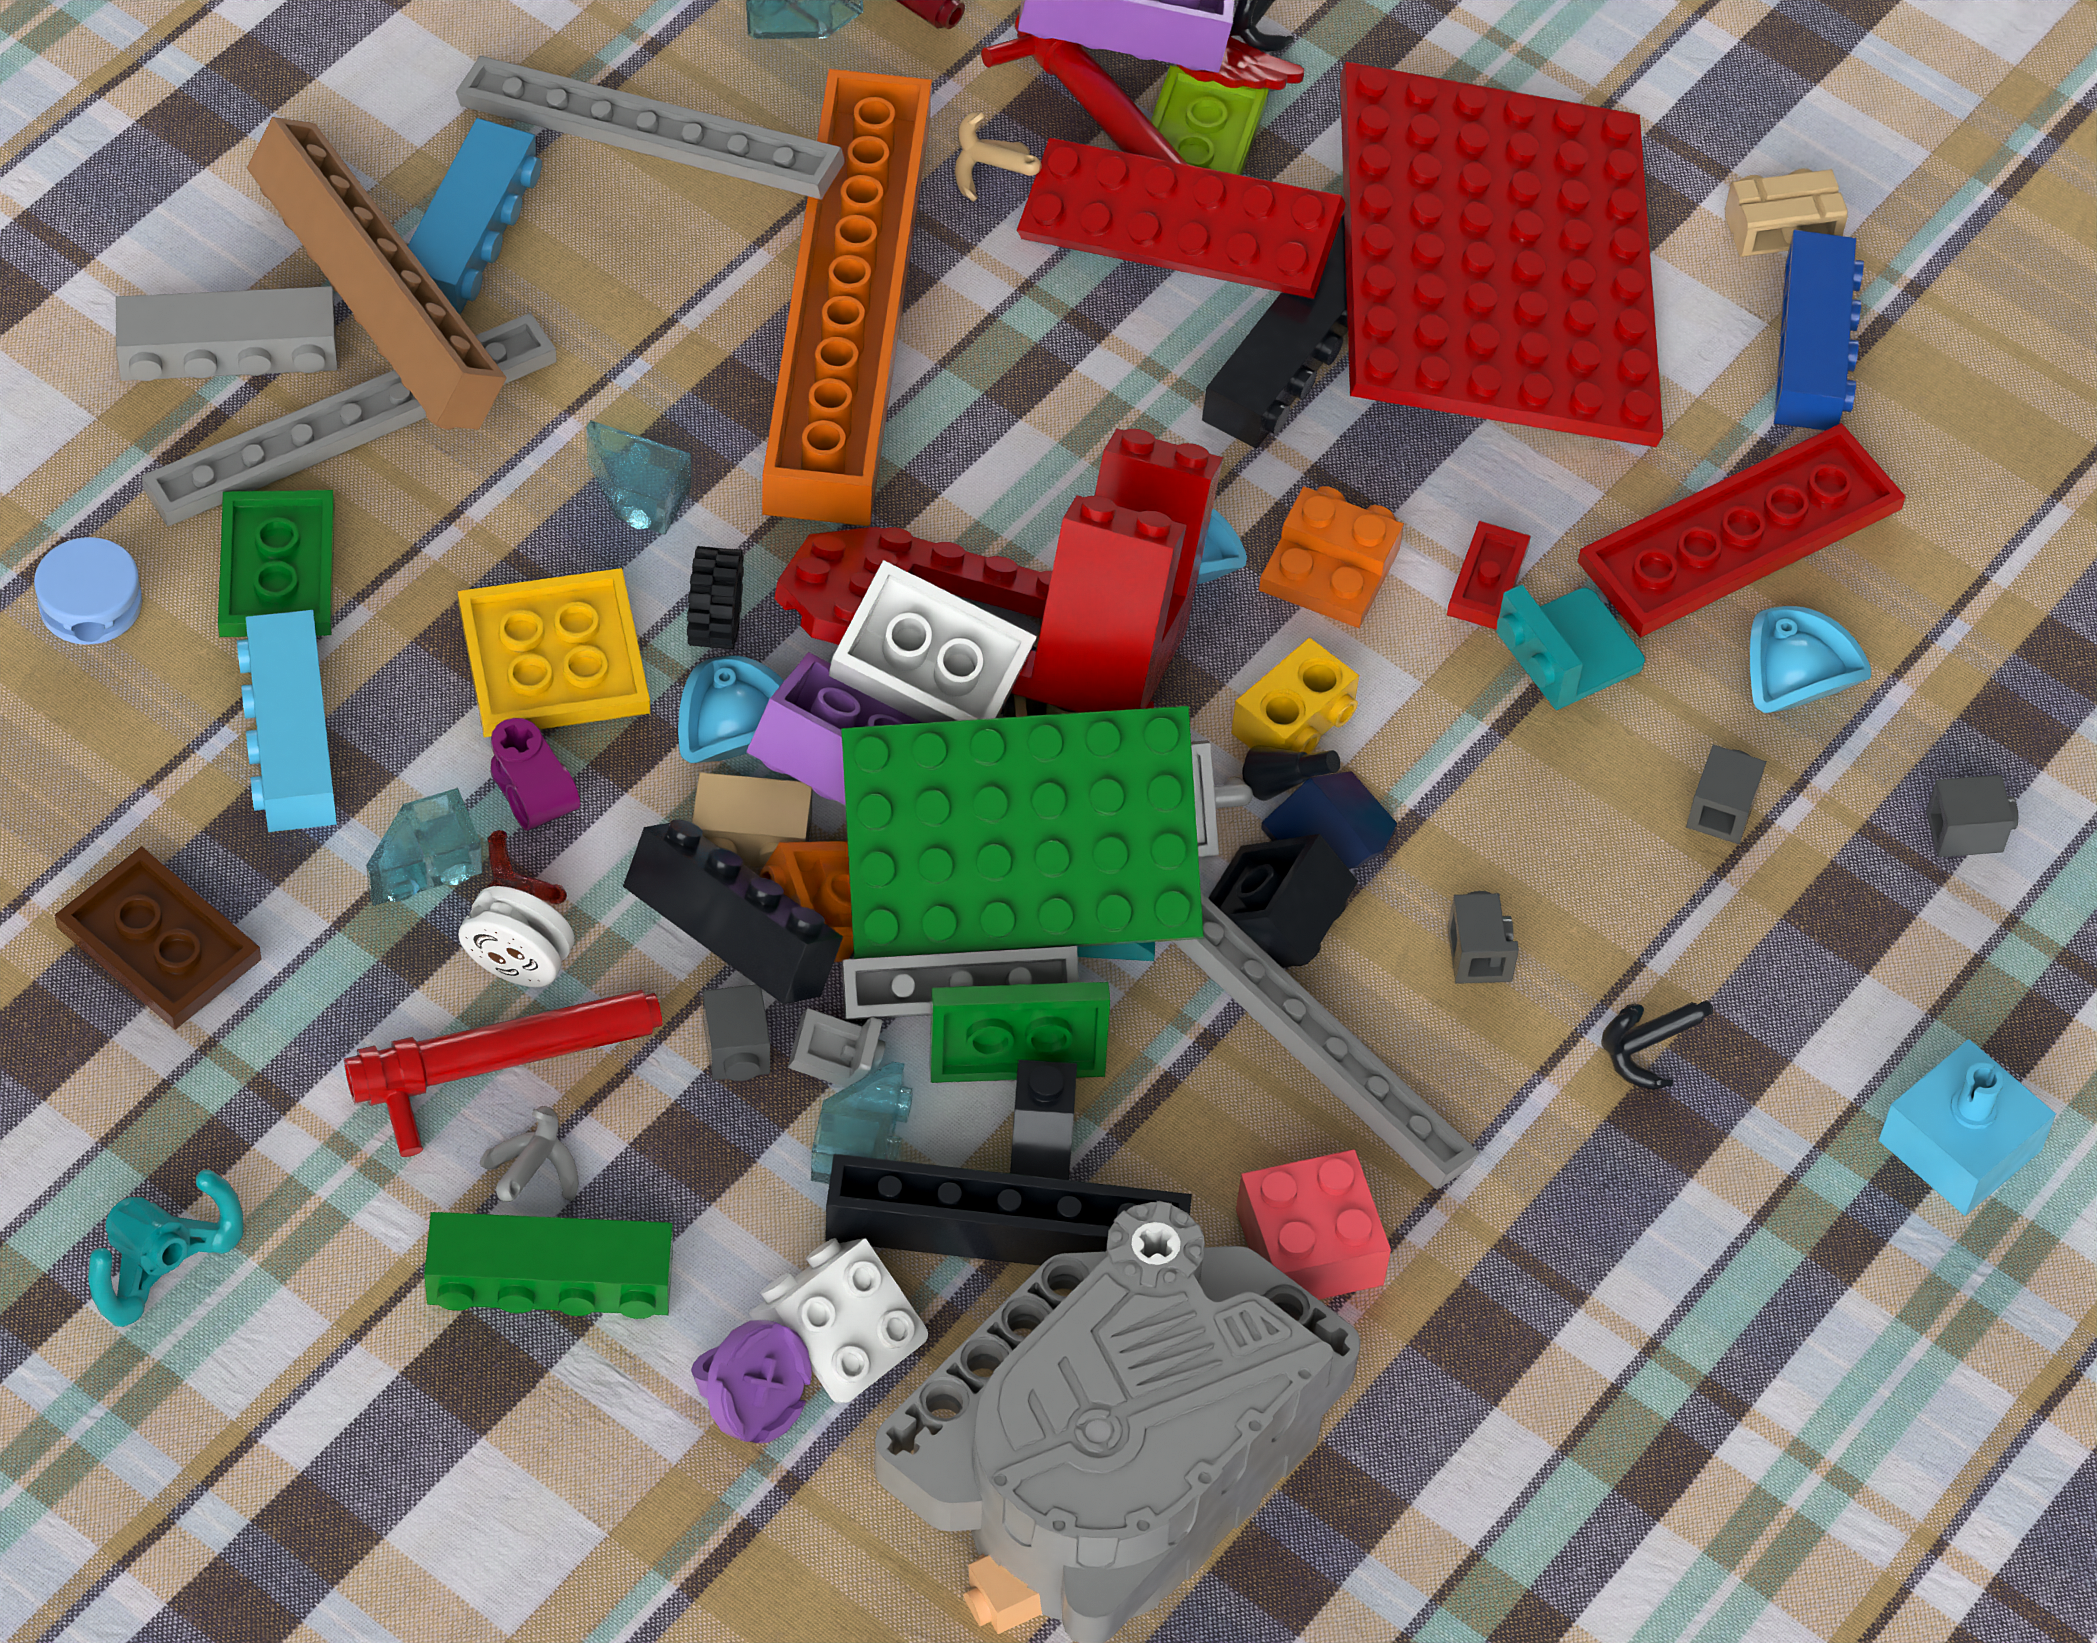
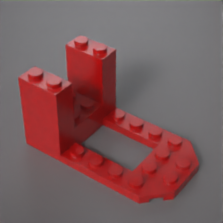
(1107, 606)

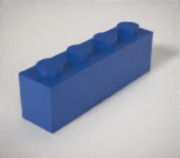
(1816, 331)

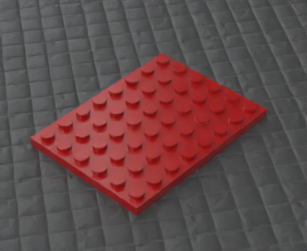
(1498, 256)

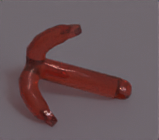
(505, 875)

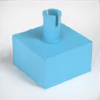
(1966, 1127)

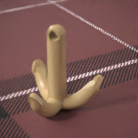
(1001, 154)

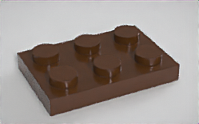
(158, 937)

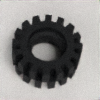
(715, 597)

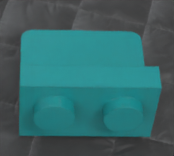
(1567, 644)

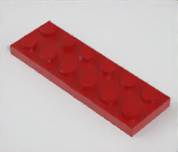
(1182, 217)
(1740, 529)

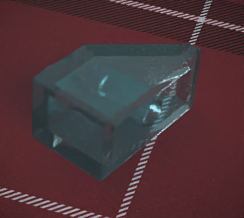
(638, 476)

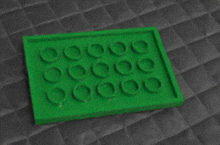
(1022, 833)

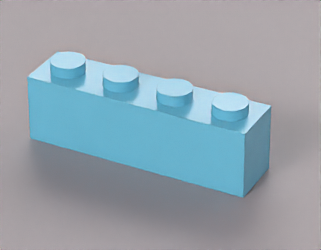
(289, 721)

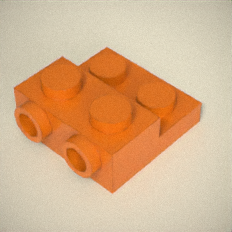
(1332, 555)
(817, 879)

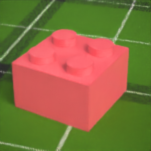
(1316, 1223)

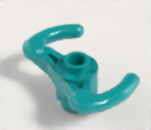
(155, 1244)

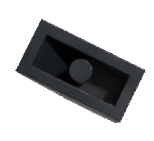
(1043, 1119)

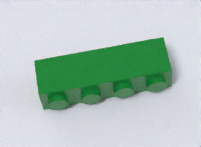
(549, 1264)

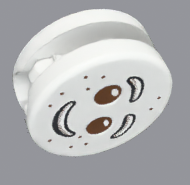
(516, 936)

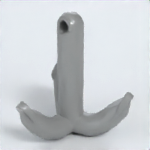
(531, 1152)

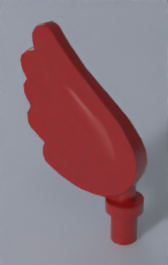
(1250, 68)

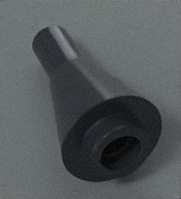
(1276, 770)

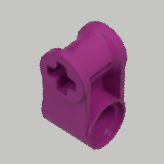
(530, 774)

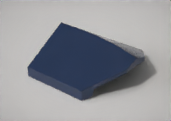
(1340, 812)

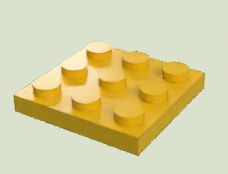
(554, 651)

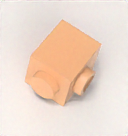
(999, 1596)

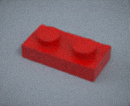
(1488, 572)

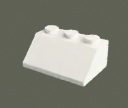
(929, 651)

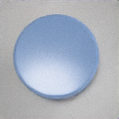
(88, 590)

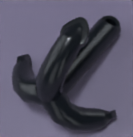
(1244, 25)
(1623, 1042)

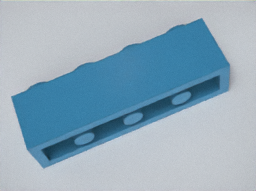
(474, 207)

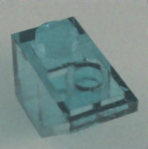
(799, 17)
(424, 849)
(862, 1120)

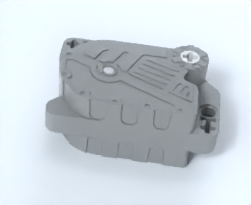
(1126, 1418)

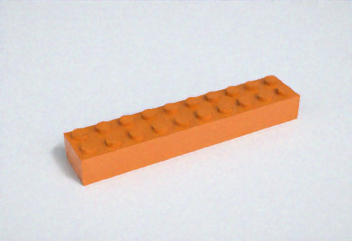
(848, 303)

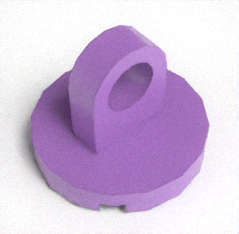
(755, 1380)

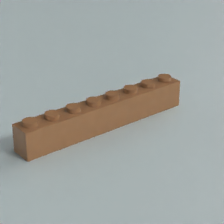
(376, 274)

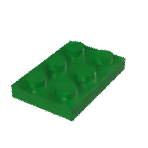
(276, 557)
(986, 1029)

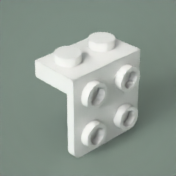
(846, 1316)

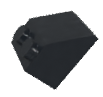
(1285, 895)

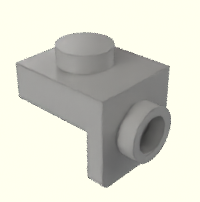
(836, 1048)

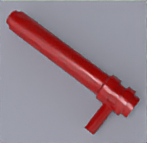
(1091, 88)
(414, 1065)

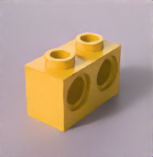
(1290, 698)

